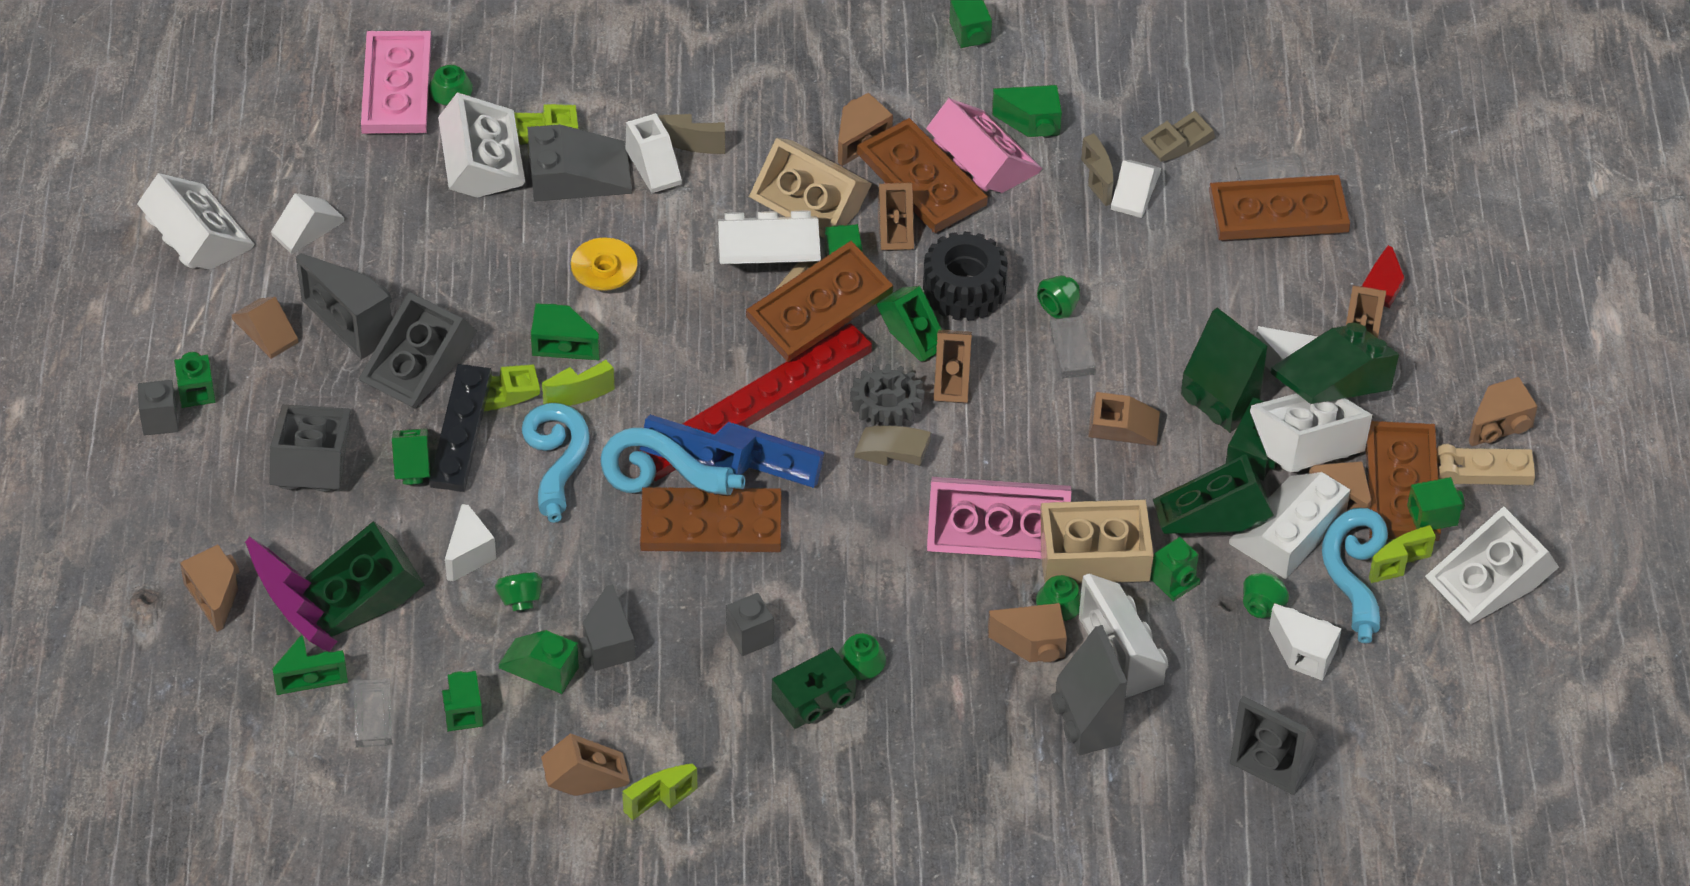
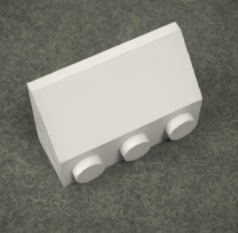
(480, 147)
(193, 222)
(768, 238)
(1308, 433)
(1302, 514)
(1132, 640)

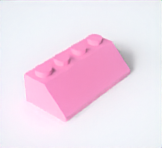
(989, 516)

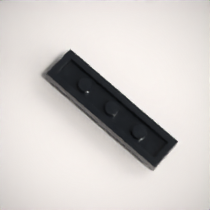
(461, 428)

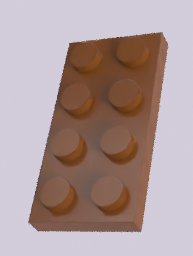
(938, 185)
(1279, 207)
(819, 301)
(1396, 459)
(710, 522)

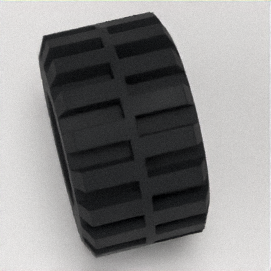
(965, 256)

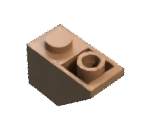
(1502, 412)
(1123, 419)

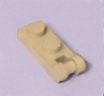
(1486, 465)

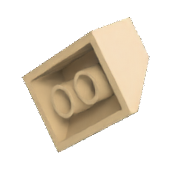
(804, 180)
(1097, 540)

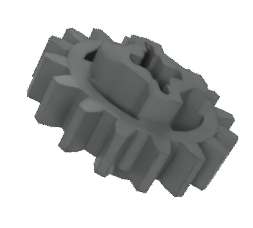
(887, 395)

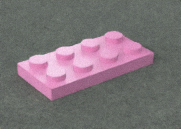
(396, 82)

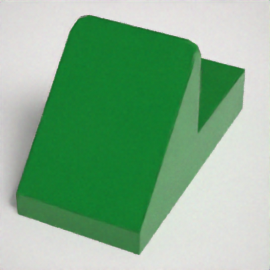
(303, 672)

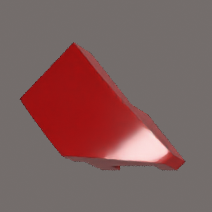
(1386, 276)

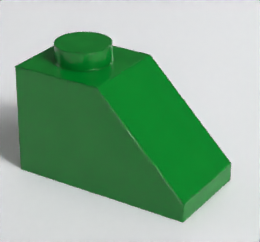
(1029, 109)
(911, 321)
(562, 334)
(411, 455)
(543, 659)

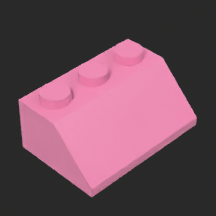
(981, 147)

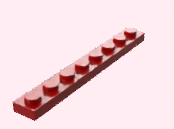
(779, 386)

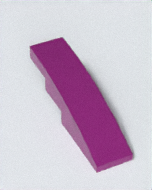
(286, 590)

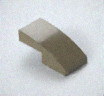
(694, 137)
(1178, 139)
(1100, 168)
(894, 442)

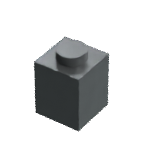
(157, 407)
(750, 624)

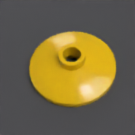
(604, 263)

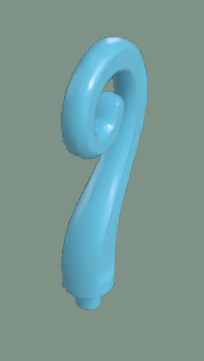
(706, 478)
(551, 488)
(1364, 604)

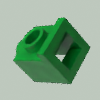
(194, 372)
(1175, 569)
(462, 701)

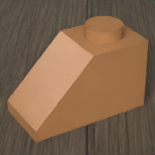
(859, 122)
(952, 366)
(212, 583)
(1030, 631)
(584, 766)

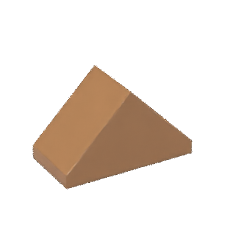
(895, 216)
(1366, 308)
(266, 325)
(1351, 476)

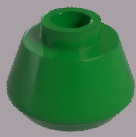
(447, 82)
(1059, 296)
(519, 590)
(1061, 590)
(1262, 592)
(863, 656)

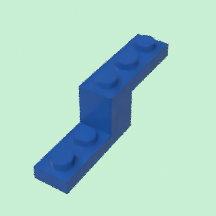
(743, 449)

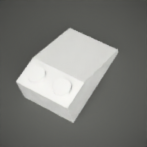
(1492, 567)

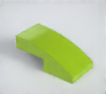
(552, 115)
(512, 387)
(575, 389)
(1392, 558)
(665, 785)

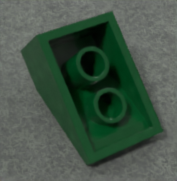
(1339, 365)
(1224, 371)
(1217, 501)
(362, 580)

